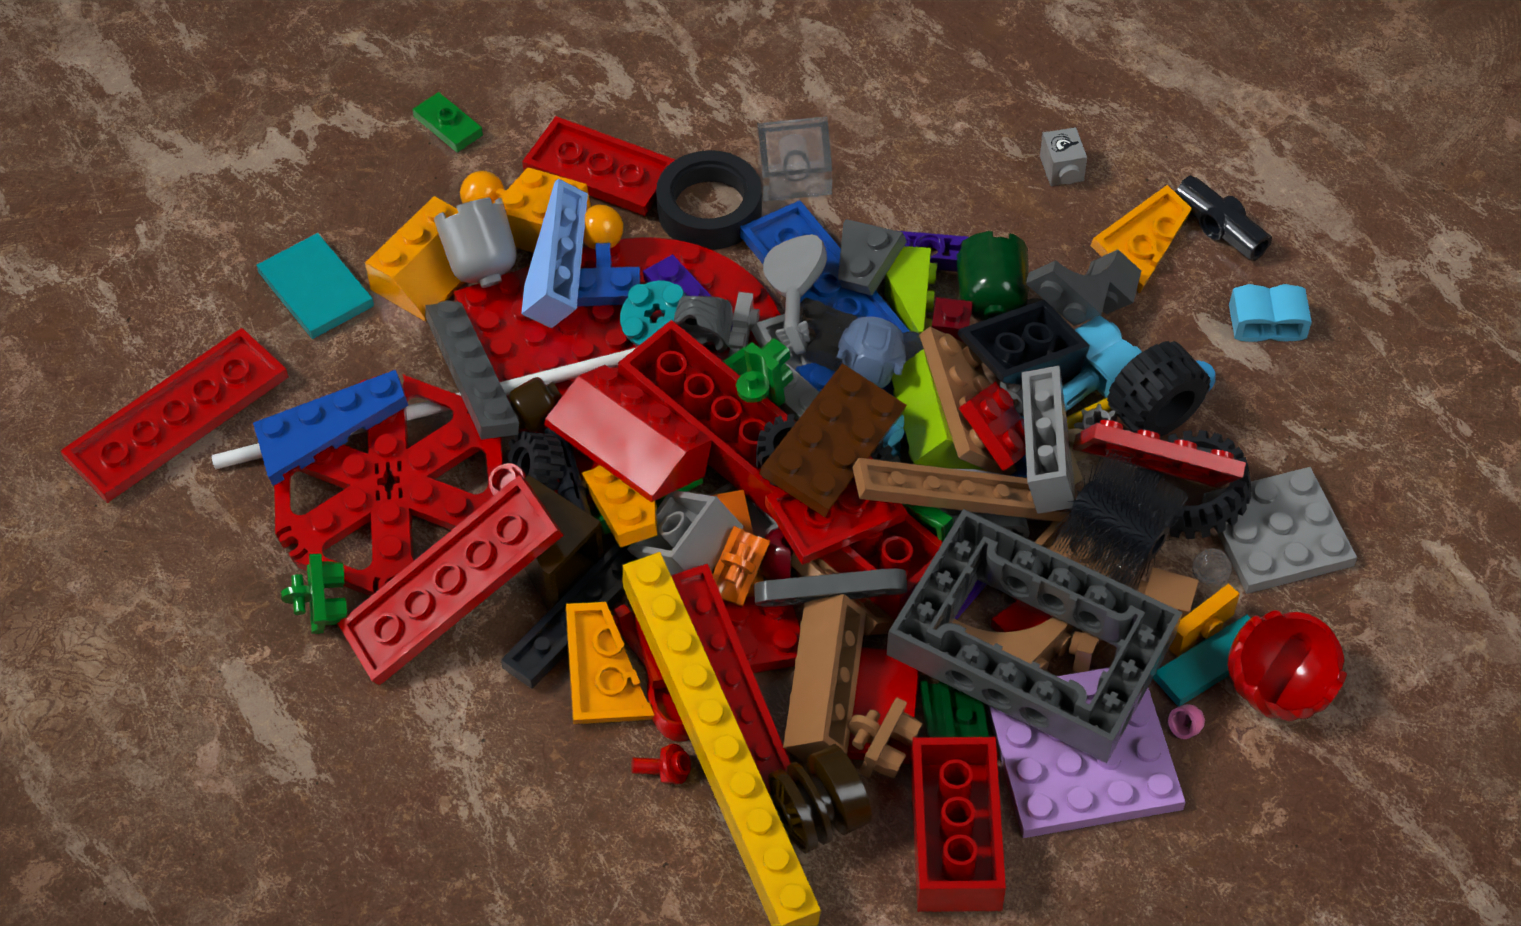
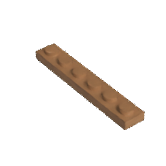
(948, 489)

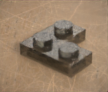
(827, 328)

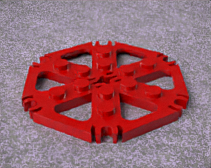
(362, 487)

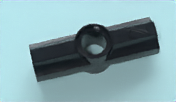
(1224, 218)

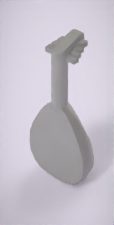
(792, 271)

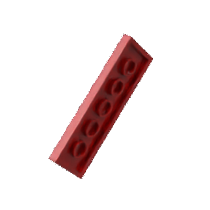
(174, 414)
(450, 580)

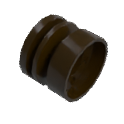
(822, 797)

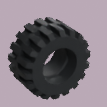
(1159, 389)

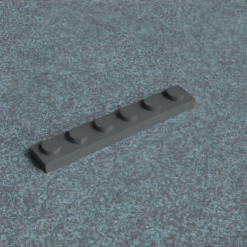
(471, 370)

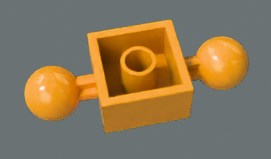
(527, 204)

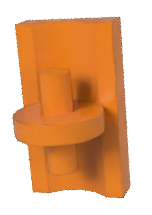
(739, 565)

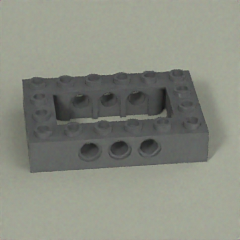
(1058, 586)

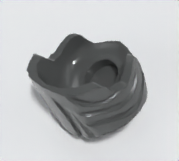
(706, 319)

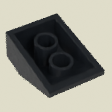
(1026, 341)

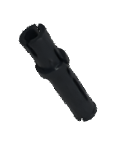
(571, 485)

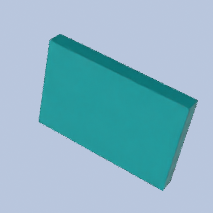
(315, 285)

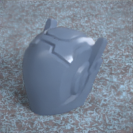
(873, 349)

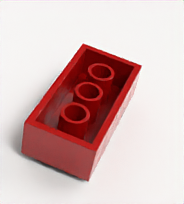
(957, 824)

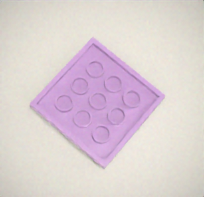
(1068, 789)

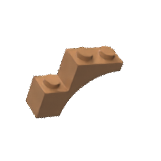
(1163, 586)
(1032, 644)

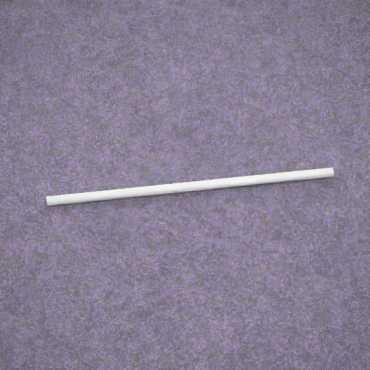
(429, 408)

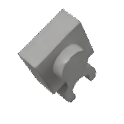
(743, 321)

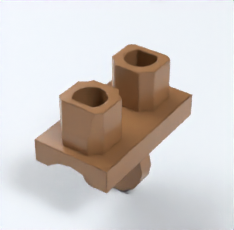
(880, 755)

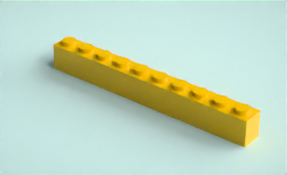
(719, 745)

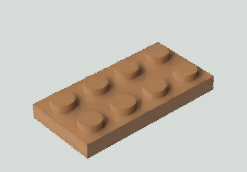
(959, 378)

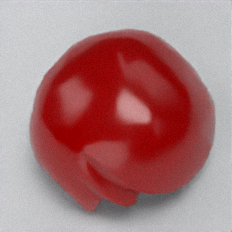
(1287, 665)

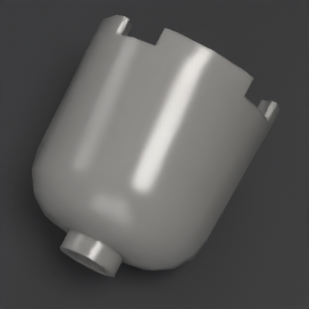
(478, 241)

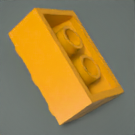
(413, 263)

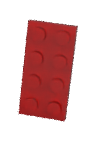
(608, 165)
(1174, 459)
(765, 633)

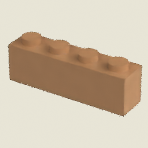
(825, 676)

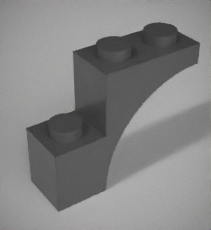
(1078, 297)

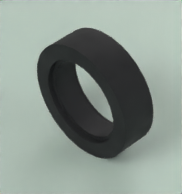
(708, 167)

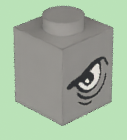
(1063, 156)

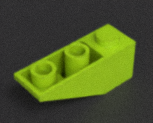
(908, 287)

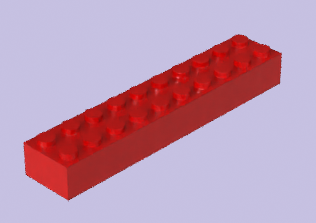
(704, 393)

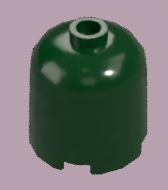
(993, 274)

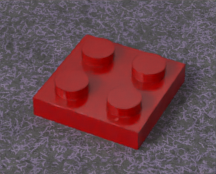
(997, 424)

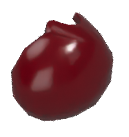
(778, 557)

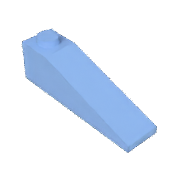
(556, 262)

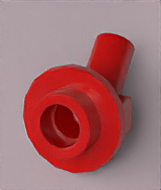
(671, 766)

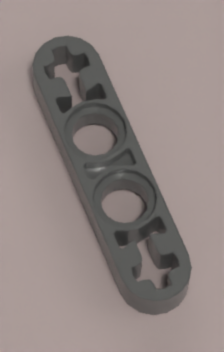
(852, 584)

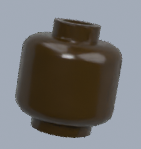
(533, 403)

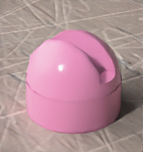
(1181, 717)

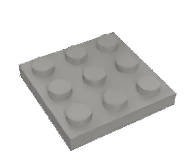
(1285, 533)

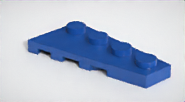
(307, 429)

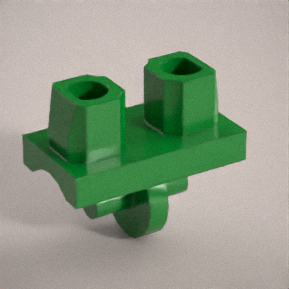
(766, 373)
(319, 576)

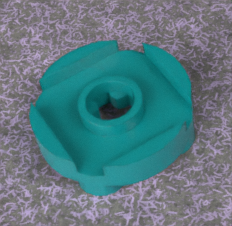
(642, 303)

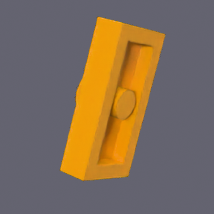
(1205, 620)

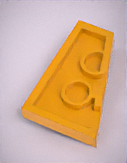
(1145, 232)
(623, 509)
(600, 671)

